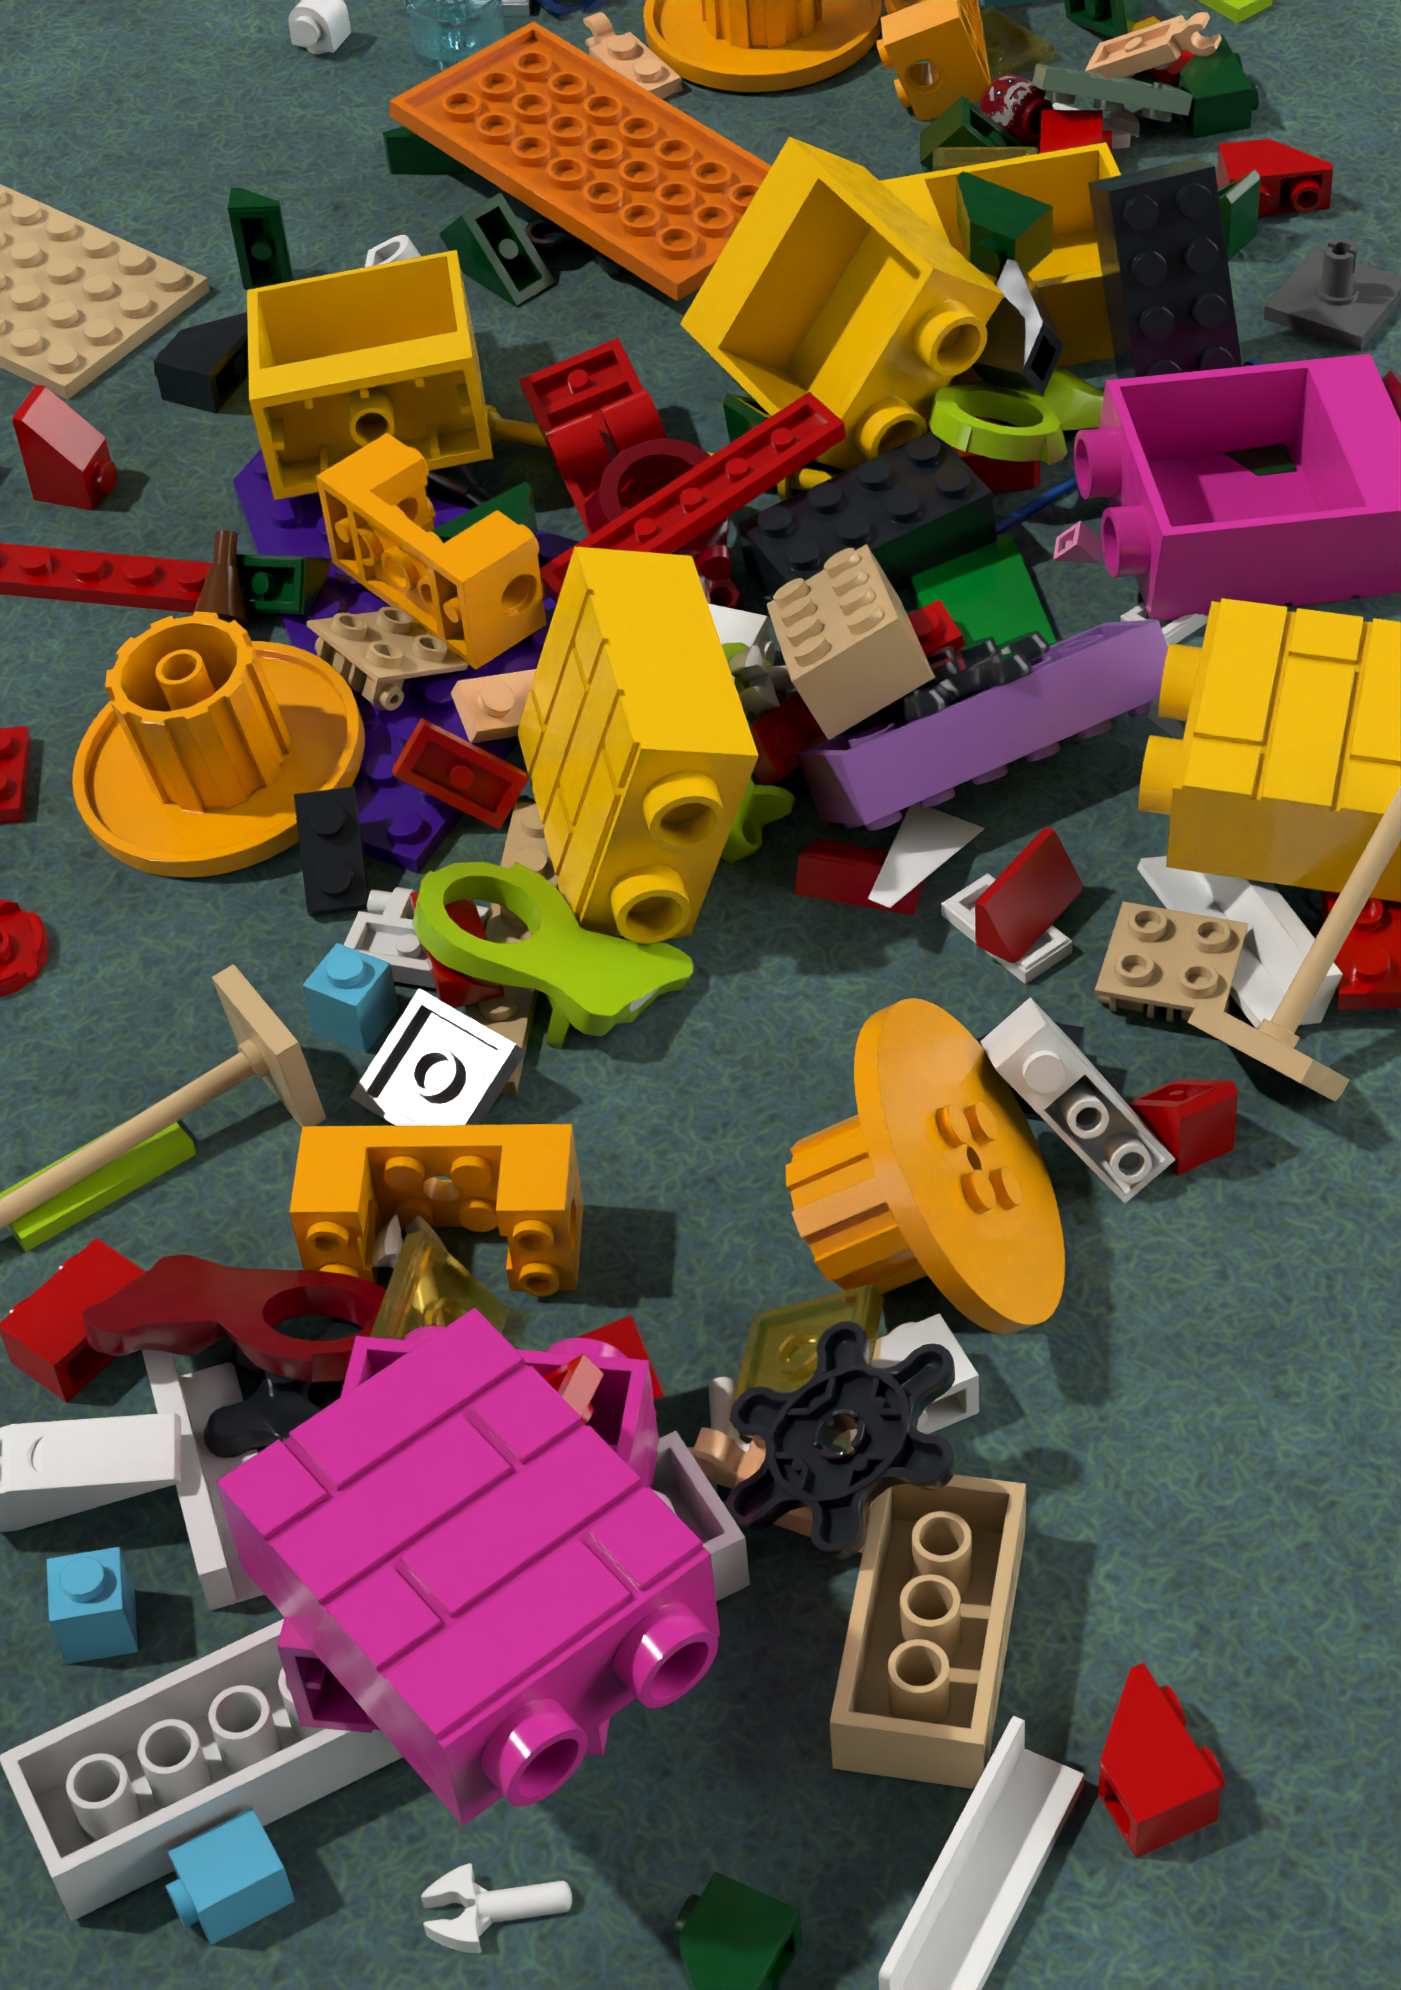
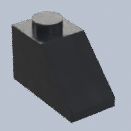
(204, 363)

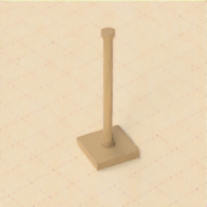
(1275, 1039)
(264, 1051)

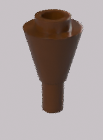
(222, 584)

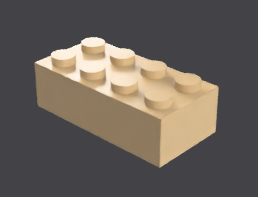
(847, 641)
(929, 1632)

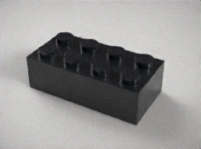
(1165, 270)
(906, 505)

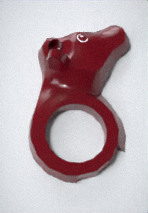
(707, 550)
(193, 1303)

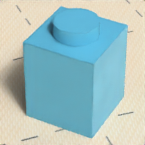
(351, 997)
(92, 1605)
(228, 1877)

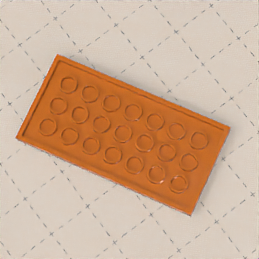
(590, 154)

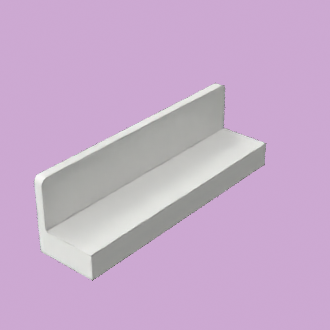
(1273, 942)
(211, 1540)
(984, 1871)

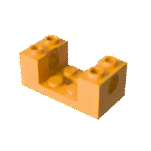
(946, 36)
(471, 592)
(500, 1176)

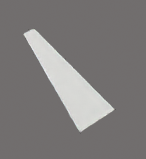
(920, 847)

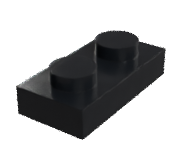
(331, 851)

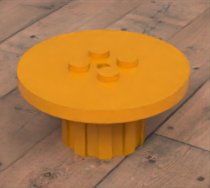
(760, 41)
(210, 745)
(932, 1177)

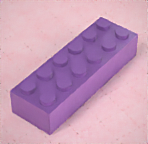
(1069, 692)

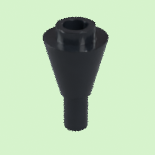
(457, 485)

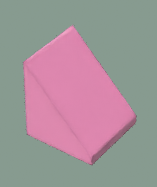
(1080, 546)

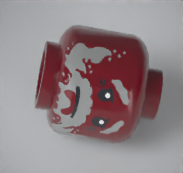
(1016, 106)

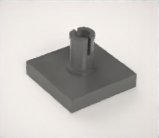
(1335, 296)

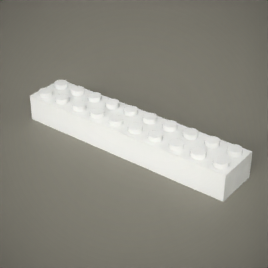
(226, 1738)

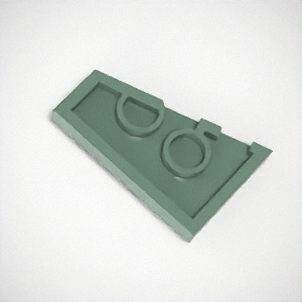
(1109, 95)

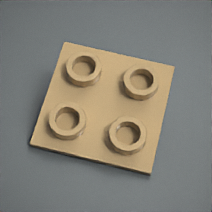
(381, 651)
(1169, 961)

